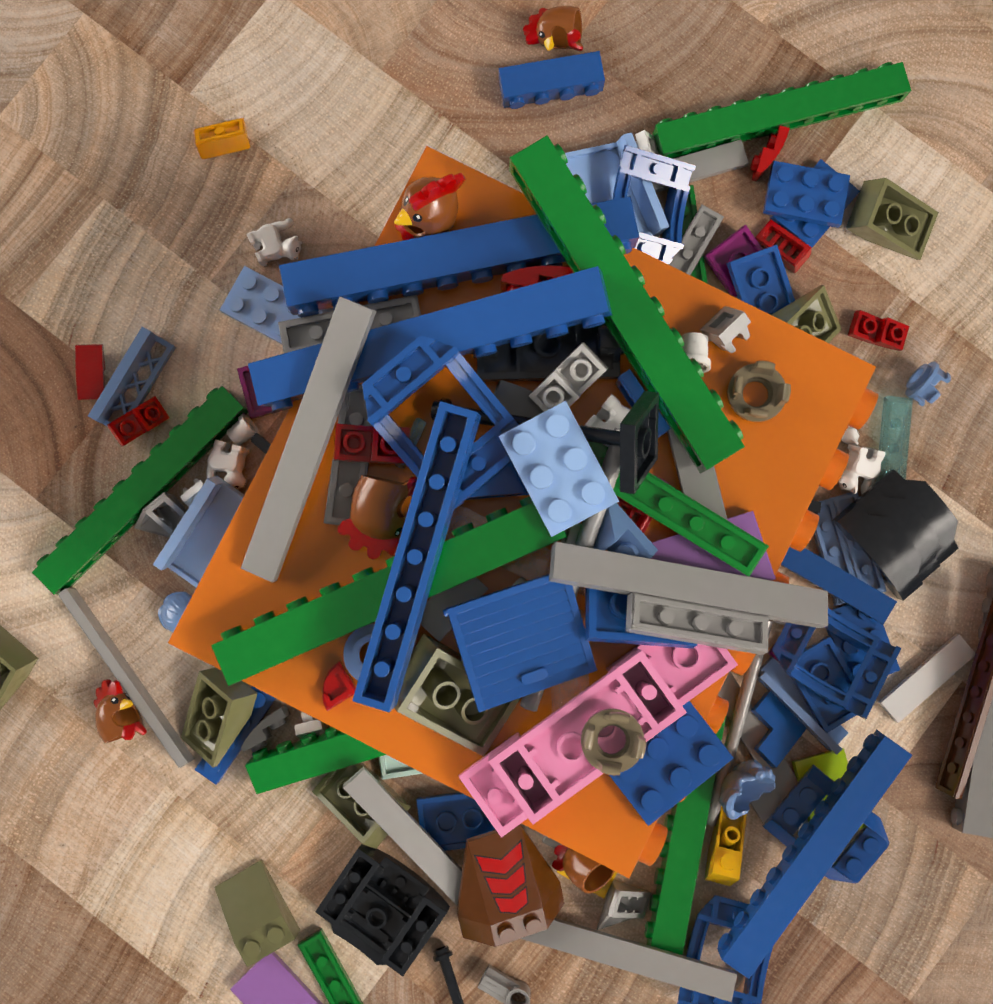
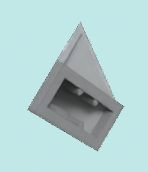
(161, 515)
(623, 903)

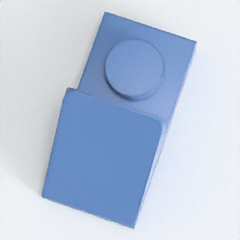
(622, 535)

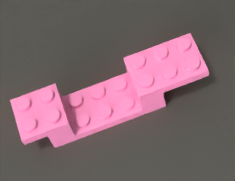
(547, 764)

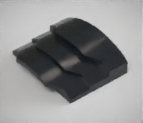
(901, 530)
(383, 908)

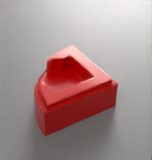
(337, 686)

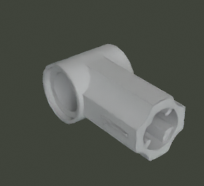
(502, 986)

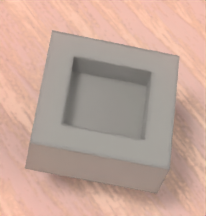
(726, 326)

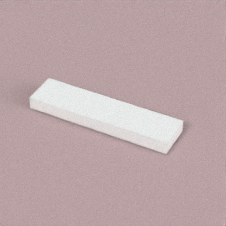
(927, 678)

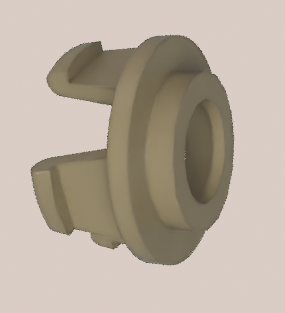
(764, 373)
(631, 752)

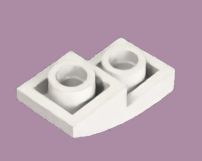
(569, 379)

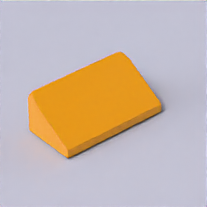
(222, 138)

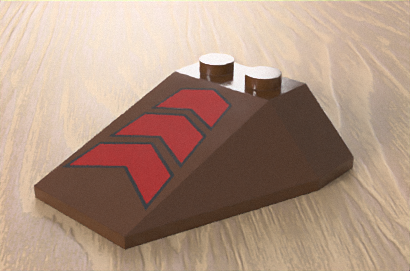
(506, 889)

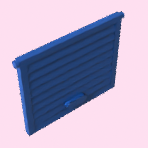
(520, 640)

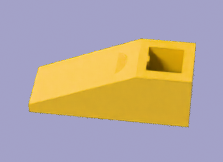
(726, 850)

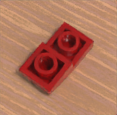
(768, 154)
(531, 275)
(878, 331)
(89, 370)
(138, 421)
(363, 444)

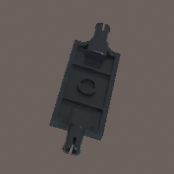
(545, 354)

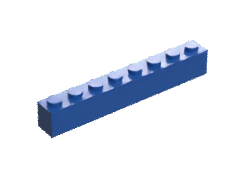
(417, 557)

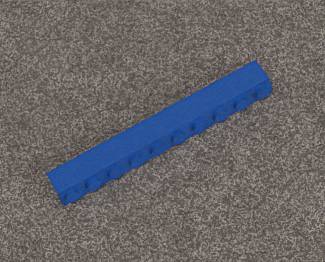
(436, 261)
(469, 327)
(812, 853)

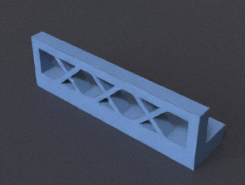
(127, 371)
(782, 686)

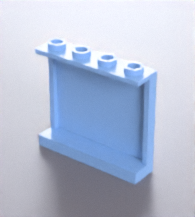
(599, 170)
(200, 530)

